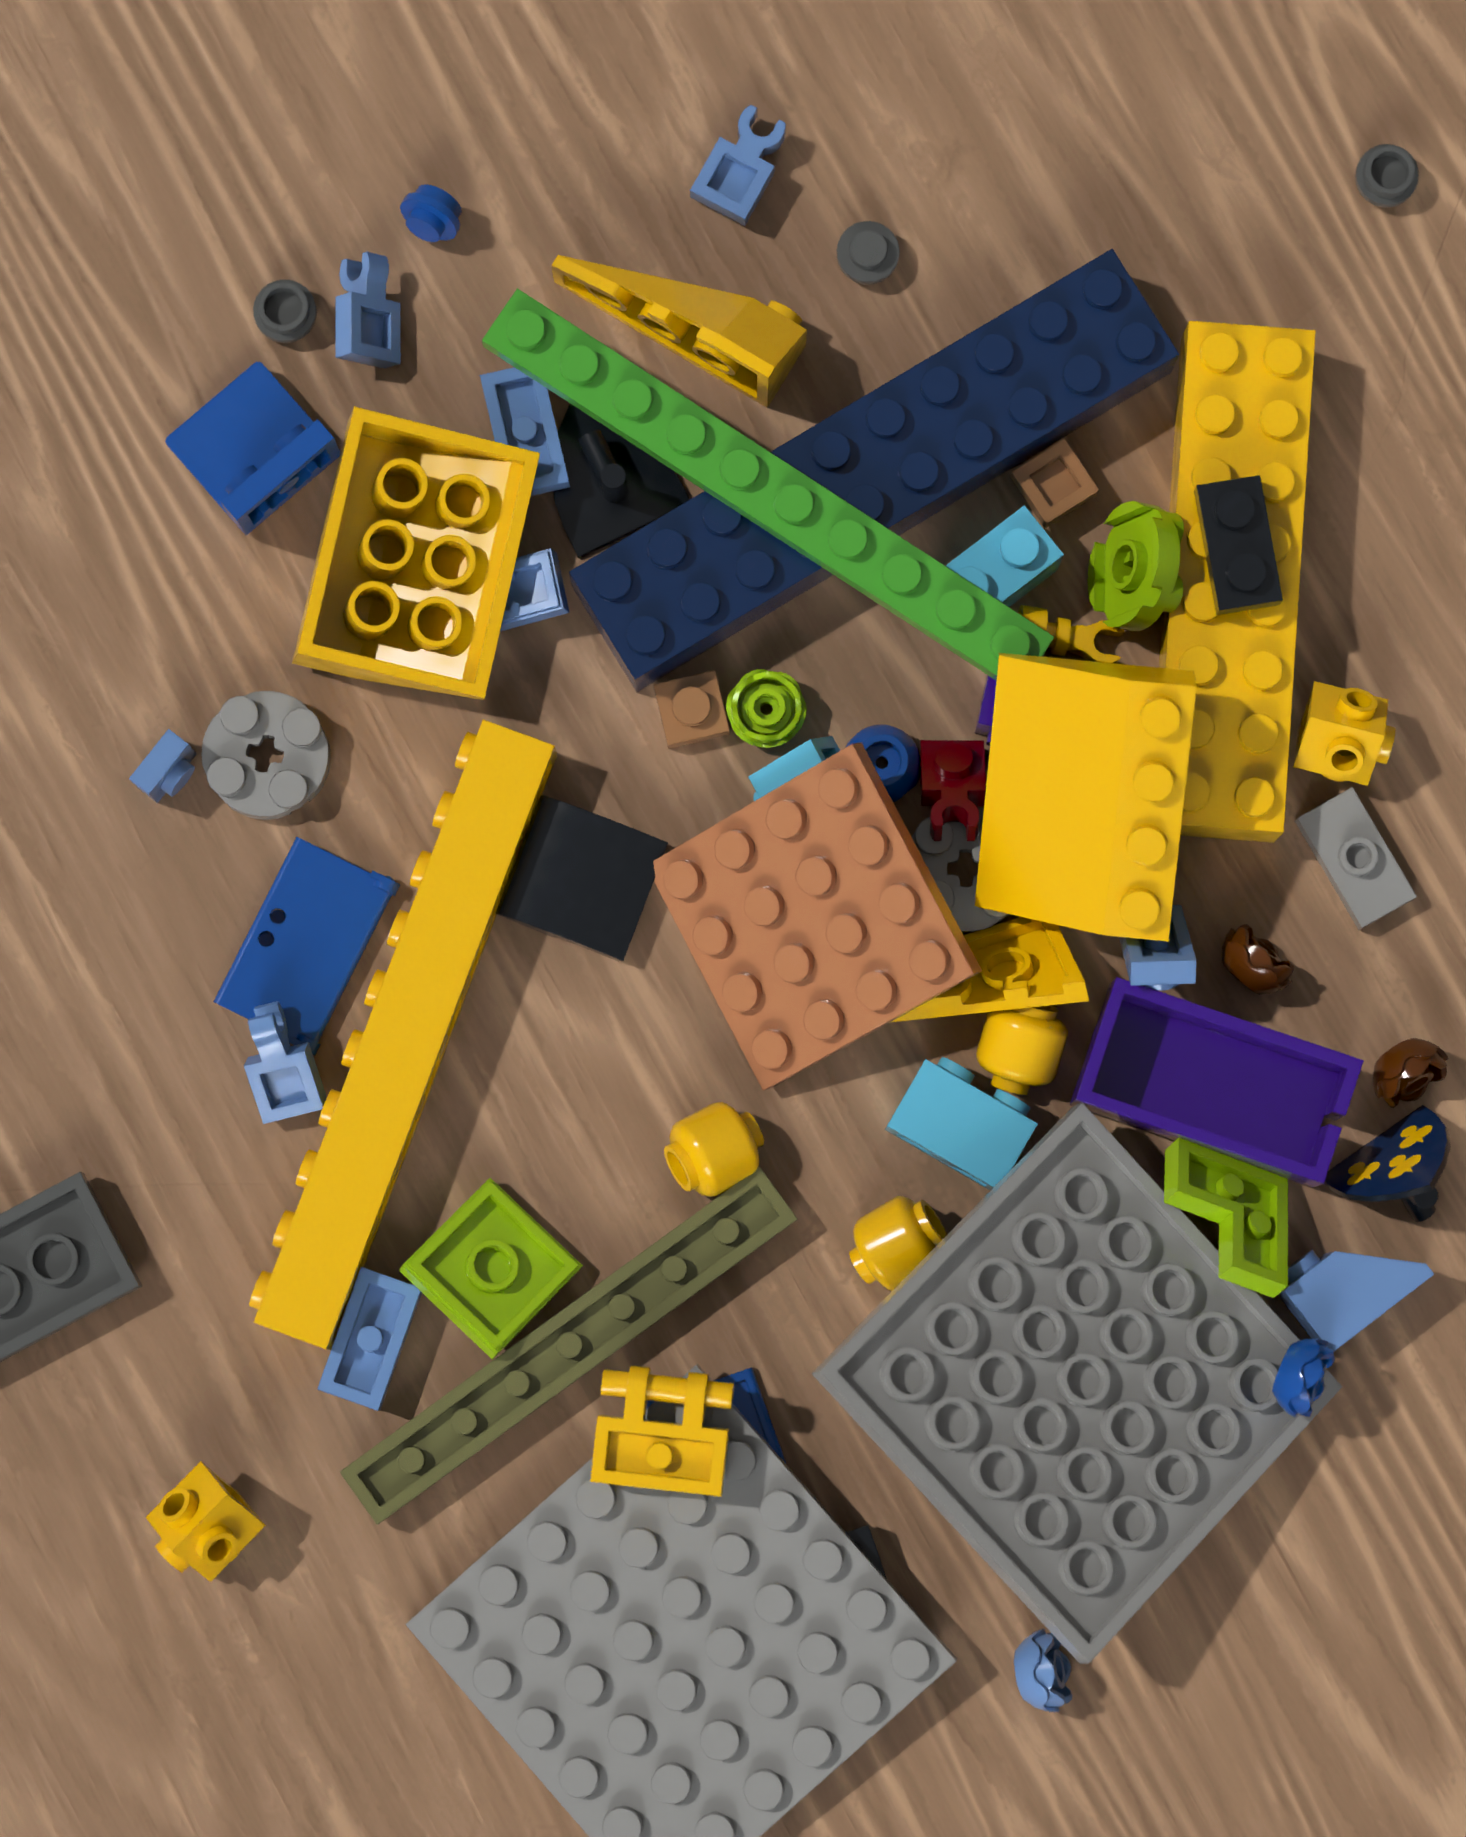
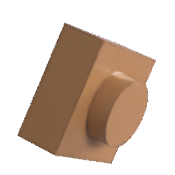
(1054, 483)
(691, 709)

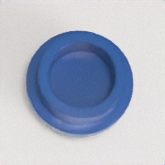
(431, 213)

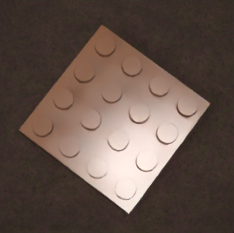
(813, 916)

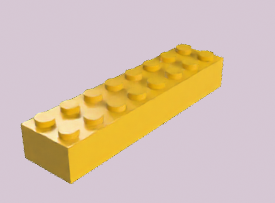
(1237, 417)

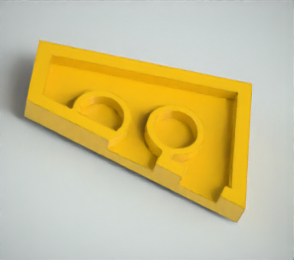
(1021, 966)

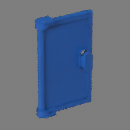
(311, 950)

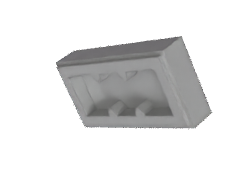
(1355, 858)

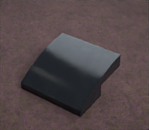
(581, 878)

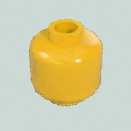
(1022, 1047)
(713, 1149)
(894, 1240)

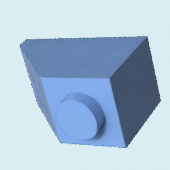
(1347, 1291)

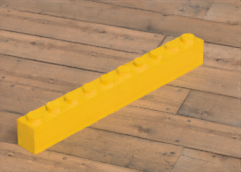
(405, 1035)

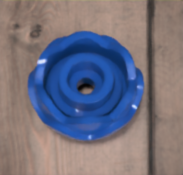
(899, 751)
(1301, 1375)

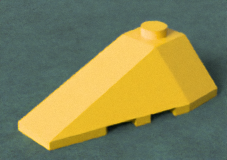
(711, 328)

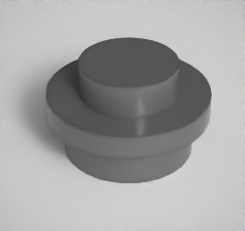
(1386, 175)
(868, 252)
(284, 311)

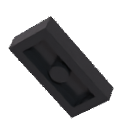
(1238, 545)

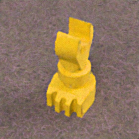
(1075, 639)

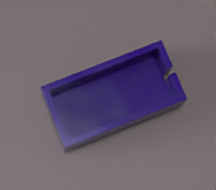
(1216, 1082)

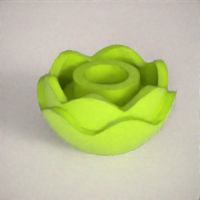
(762, 688)

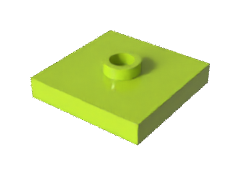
(490, 1268)

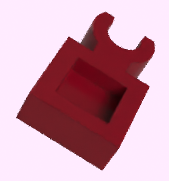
(953, 783)

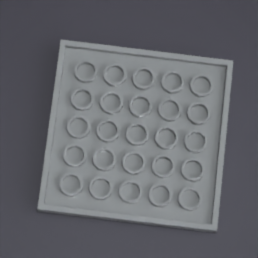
(1074, 1383)
(681, 1647)

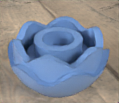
(1042, 1672)

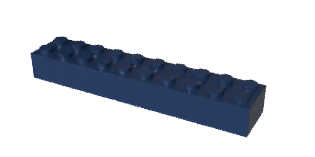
(889, 455)

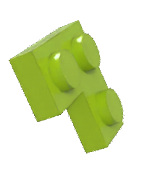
(1244, 1202)

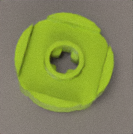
(1138, 566)

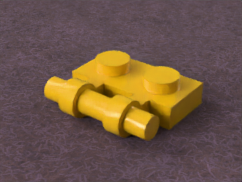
(659, 1452)

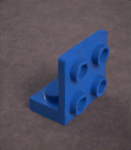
(253, 447)

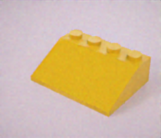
(416, 556)
(1086, 794)

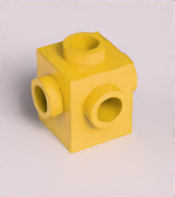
(1343, 734)
(203, 1523)

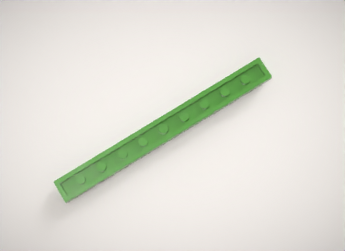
(760, 486)

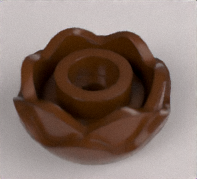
(1255, 961)
(1407, 1070)

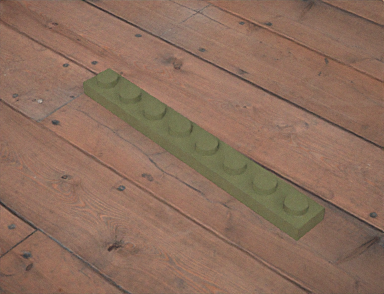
(568, 1346)

